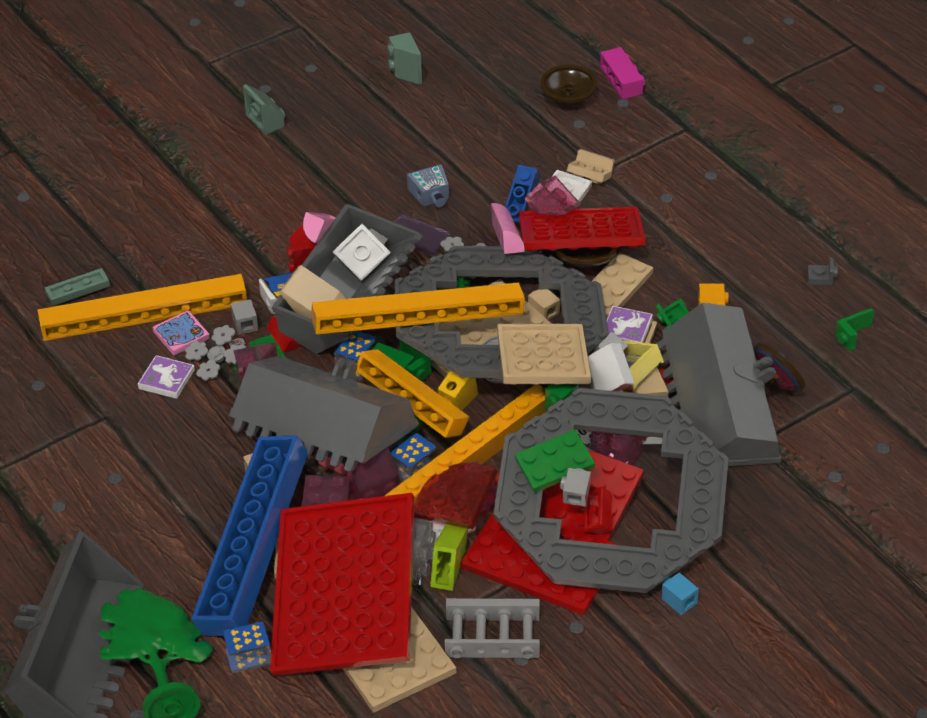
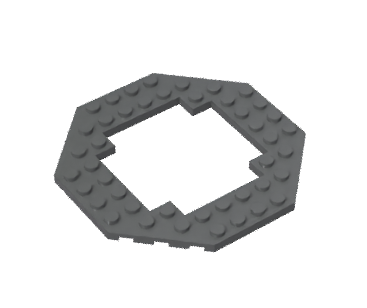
(579, 297)
(611, 565)

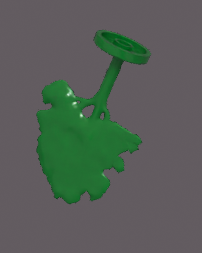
(152, 624)

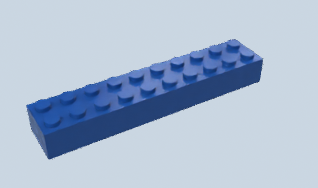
(249, 535)

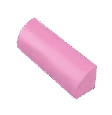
(316, 225)
(506, 229)

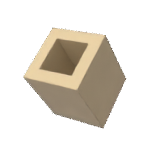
(545, 303)

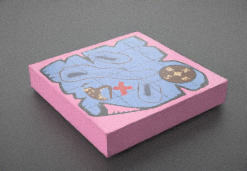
(180, 332)

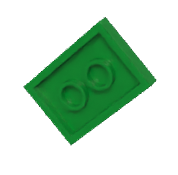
(549, 461)

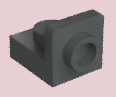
(822, 274)

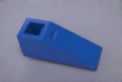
(524, 182)

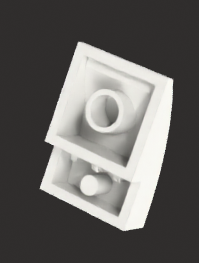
(609, 369)

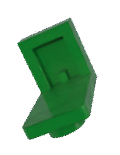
(847, 327)
(422, 366)

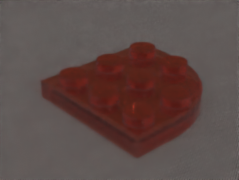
(455, 495)

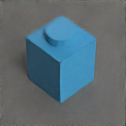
(679, 593)

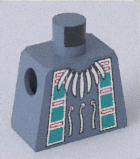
(429, 186)

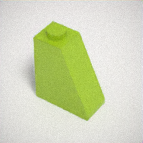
(447, 557)

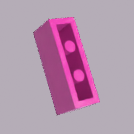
(622, 73)

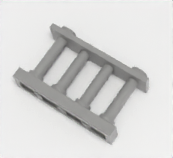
(492, 610)

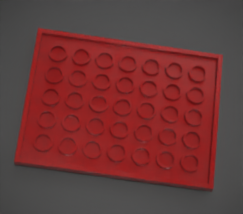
(343, 585)

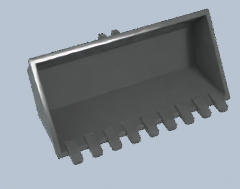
(334, 272)
(721, 382)
(321, 409)
(61, 660)

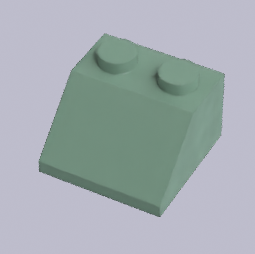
(405, 58)
(262, 110)

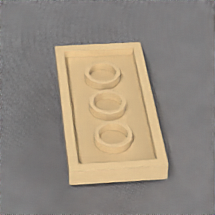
(622, 279)

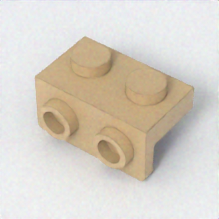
(592, 166)

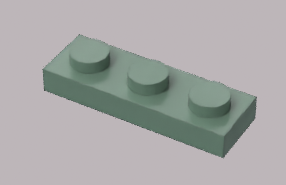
(77, 286)

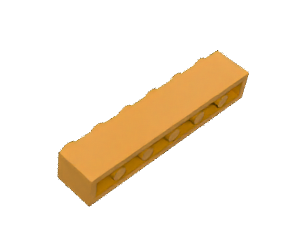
(425, 402)

